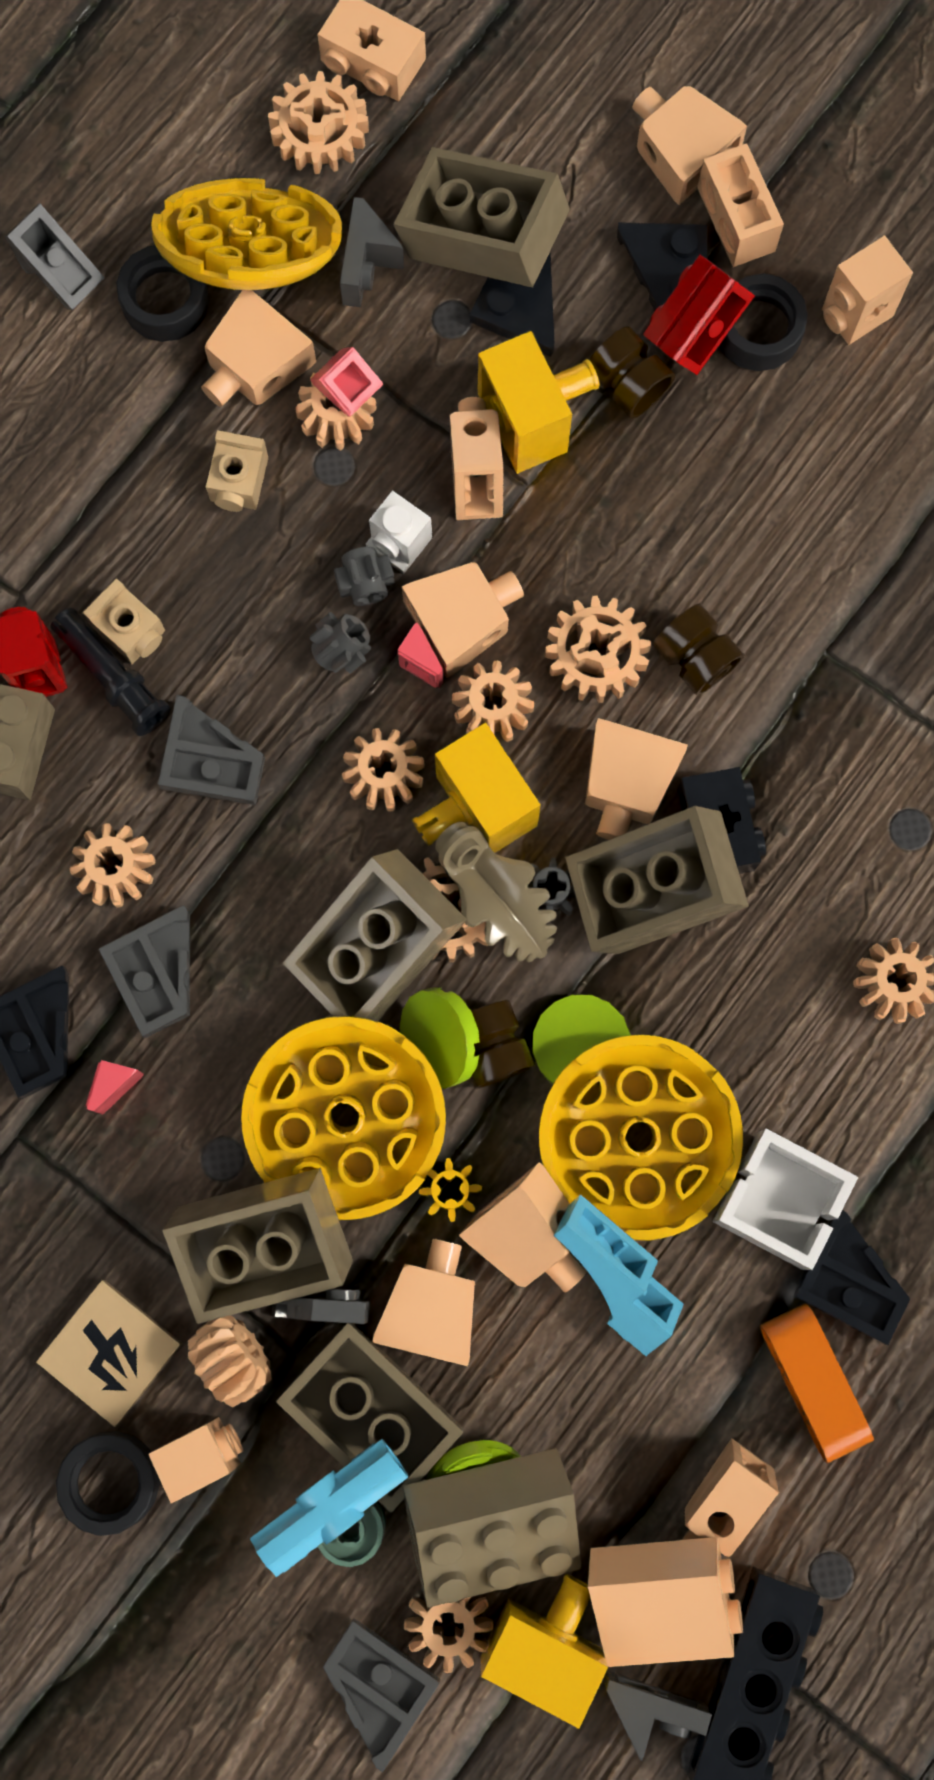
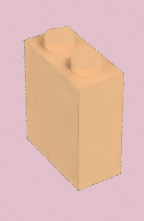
(664, 1602)

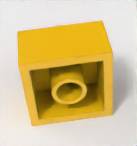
(531, 399)
(482, 792)
(544, 1656)

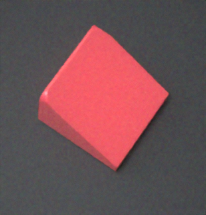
(347, 380)
(419, 659)
(110, 1084)

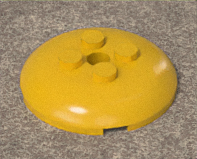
(246, 234)
(356, 1064)
(691, 1123)

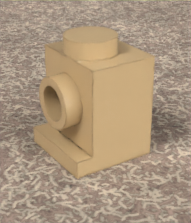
(242, 454)
(111, 609)

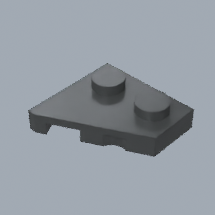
(208, 758)
(154, 971)
(337, 1306)
(379, 1689)

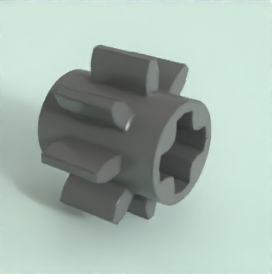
(364, 576)
(340, 642)
(562, 883)

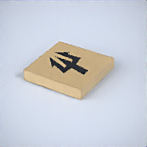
(109, 1353)

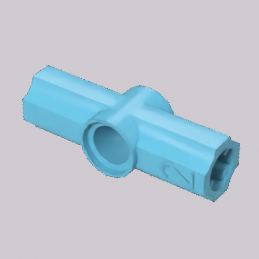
(328, 1507)

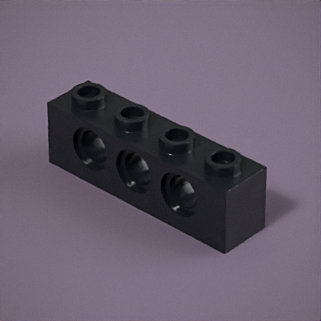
(765, 1601)

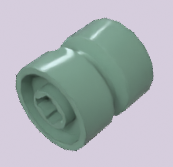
(359, 1541)

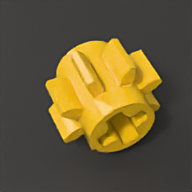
(449, 1175)

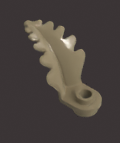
(497, 893)

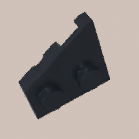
(662, 253)
(517, 309)
(35, 1032)
(854, 1284)

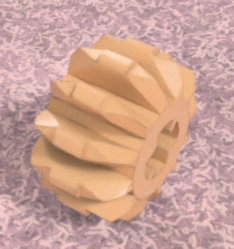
(329, 422)
(489, 684)
(392, 783)
(97, 879)
(886, 994)
(229, 1360)
(454, 1645)

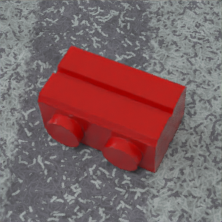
(698, 314)
(29, 653)

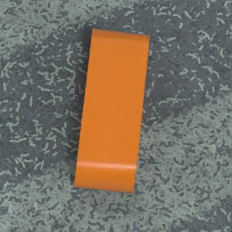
(816, 1383)

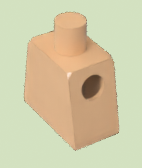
(681, 135)
(255, 352)
(476, 452)
(461, 612)
(629, 775)
(519, 1231)
(430, 1308)
(734, 1485)

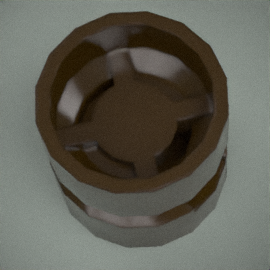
(636, 379)
(698, 649)
(498, 1051)

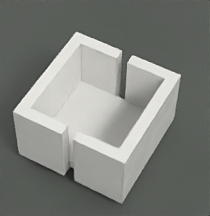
(783, 1199)

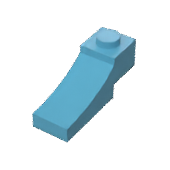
(623, 1271)

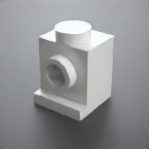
(399, 531)

